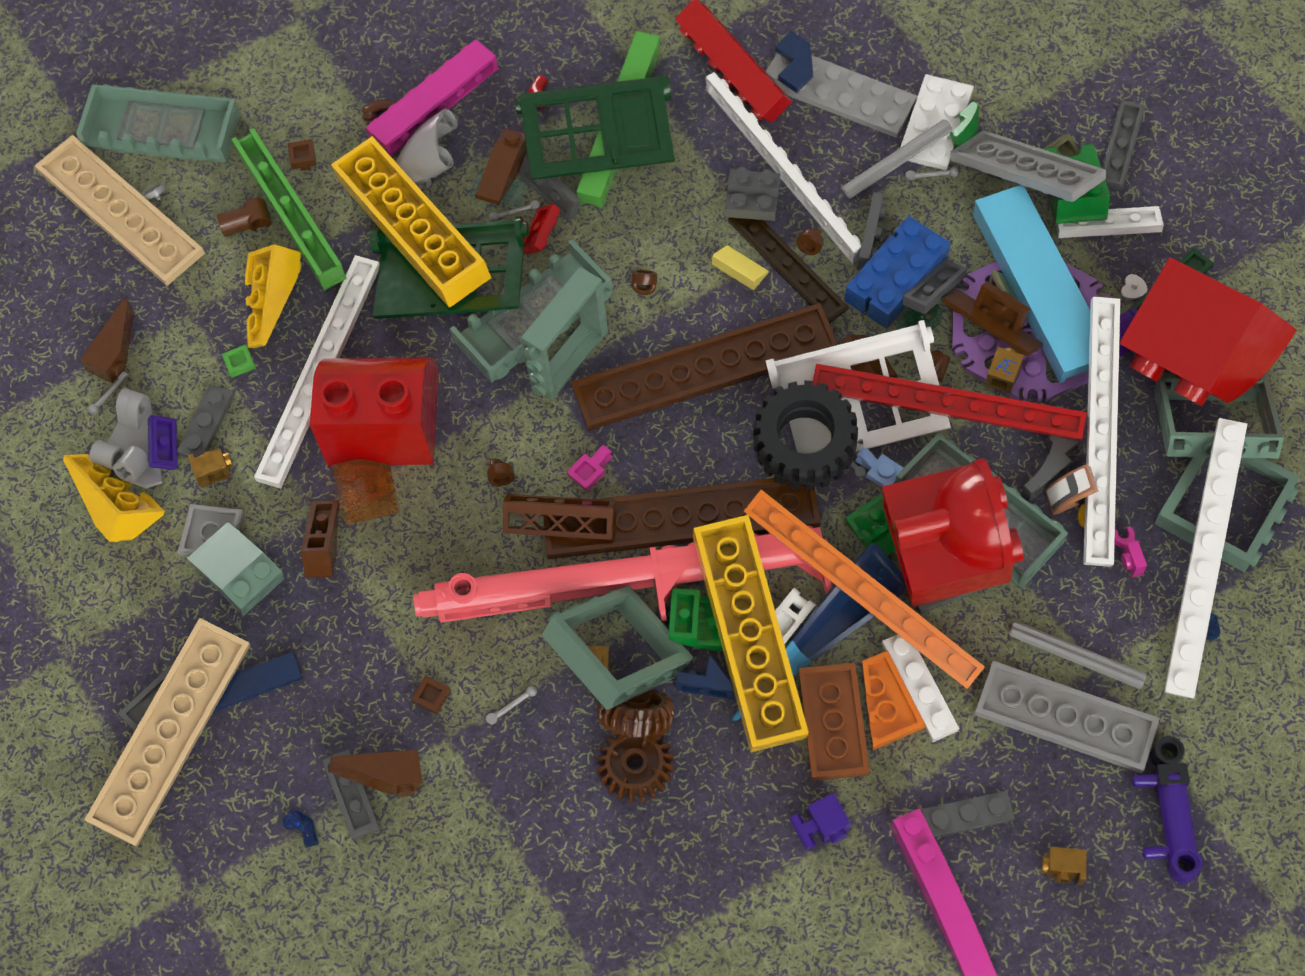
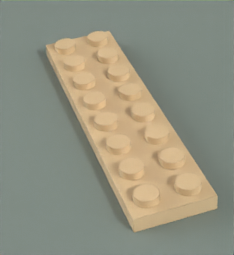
(120, 210)
(167, 732)

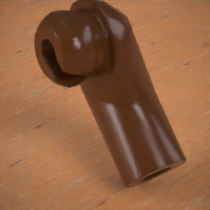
(375, 106)

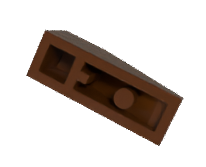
(502, 166)
(110, 348)
(320, 539)
(385, 771)

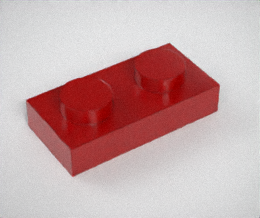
(540, 228)

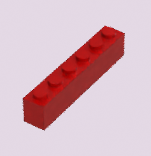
(733, 60)

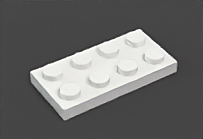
(937, 101)

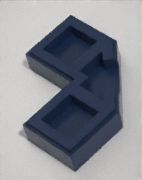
(800, 69)

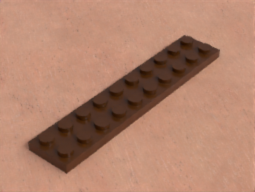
(700, 367)
(672, 515)

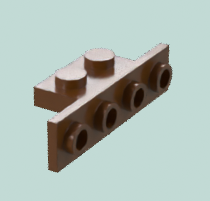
(996, 314)

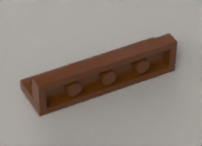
(561, 507)

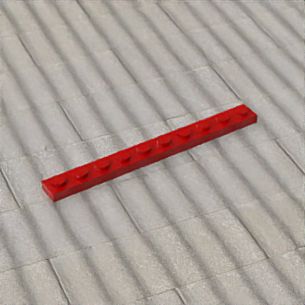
(952, 402)

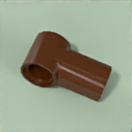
(250, 216)

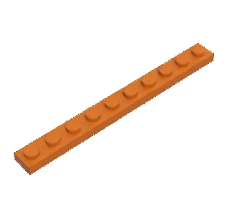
(864, 589)

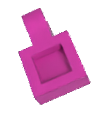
(588, 470)
(1132, 556)

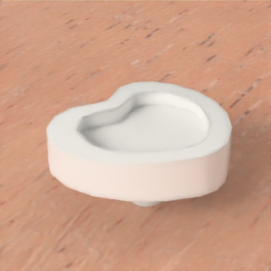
(1134, 287)

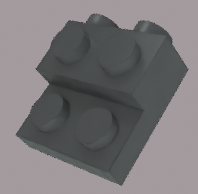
(752, 194)

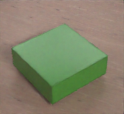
(238, 361)

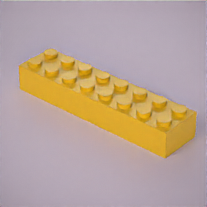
(411, 222)
(750, 634)

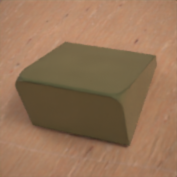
(1065, 146)
(1000, 282)

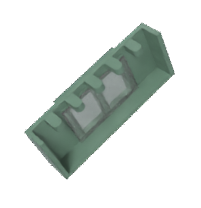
(158, 123)
(495, 339)

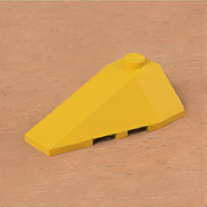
(272, 277)
(112, 506)

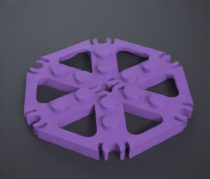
(984, 346)

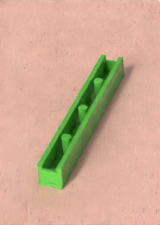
(638, 64)
(289, 210)

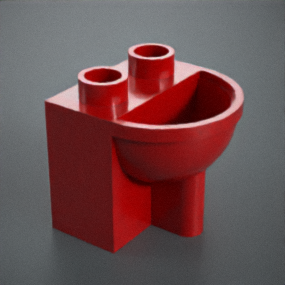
(951, 532)

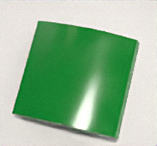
(871, 526)
(693, 620)

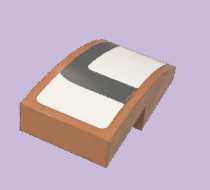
(1070, 488)

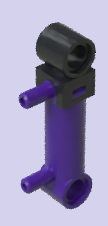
(1172, 783)

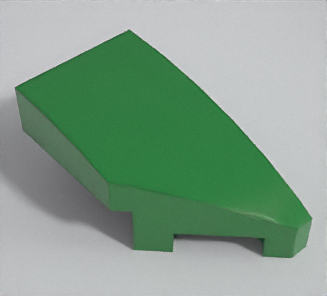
(968, 127)

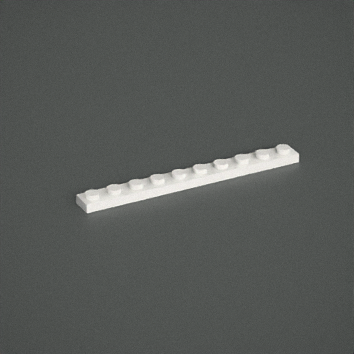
(790, 174)
(329, 344)
(1102, 430)
(1205, 558)

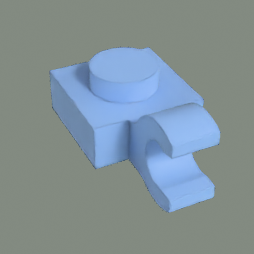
(881, 470)

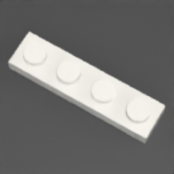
(1118, 222)
(922, 688)

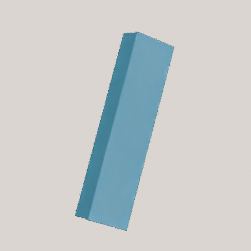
(1037, 278)

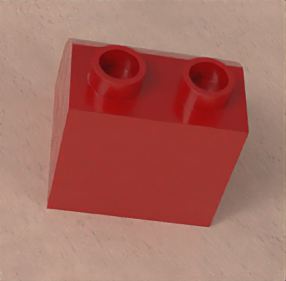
(1204, 335)
(375, 409)

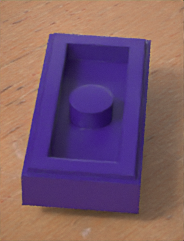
(162, 442)

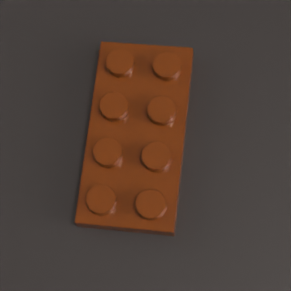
(834, 721)

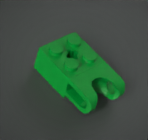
(1088, 207)

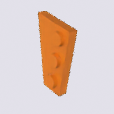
(888, 701)

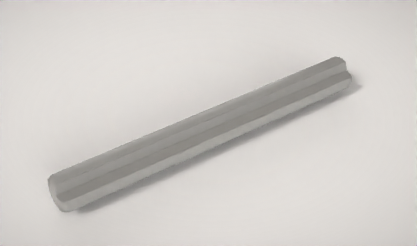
(897, 158)
(1078, 654)

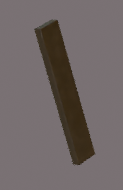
(789, 266)

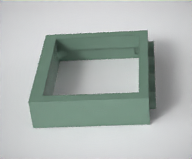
(582, 294)
(1200, 444)
(1231, 554)
(589, 668)

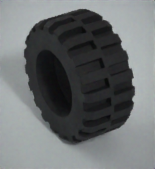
(805, 402)

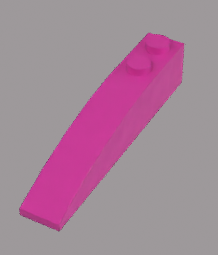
(942, 894)

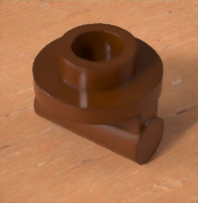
(940, 363)

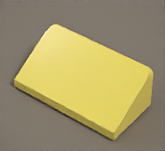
(739, 267)

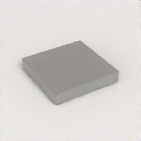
(204, 522)

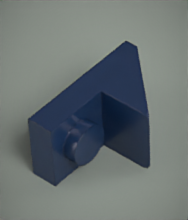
(713, 684)

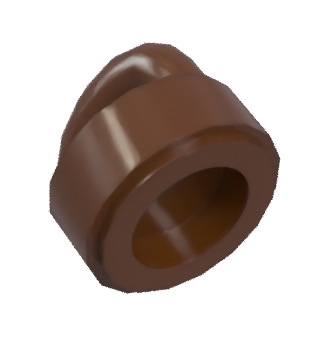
(810, 241)
(644, 277)
(500, 473)

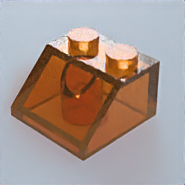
(365, 490)

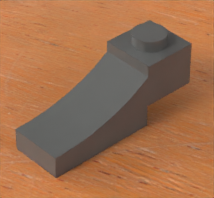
(1054, 467)

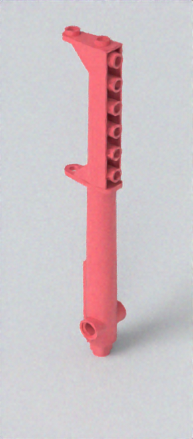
(534, 589)

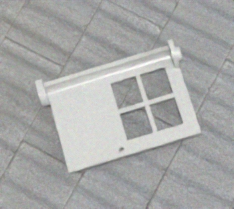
(813, 435)

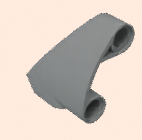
(422, 156)
(128, 444)

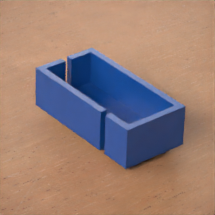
(896, 270)

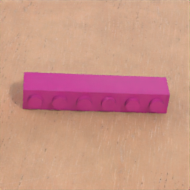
(434, 94)

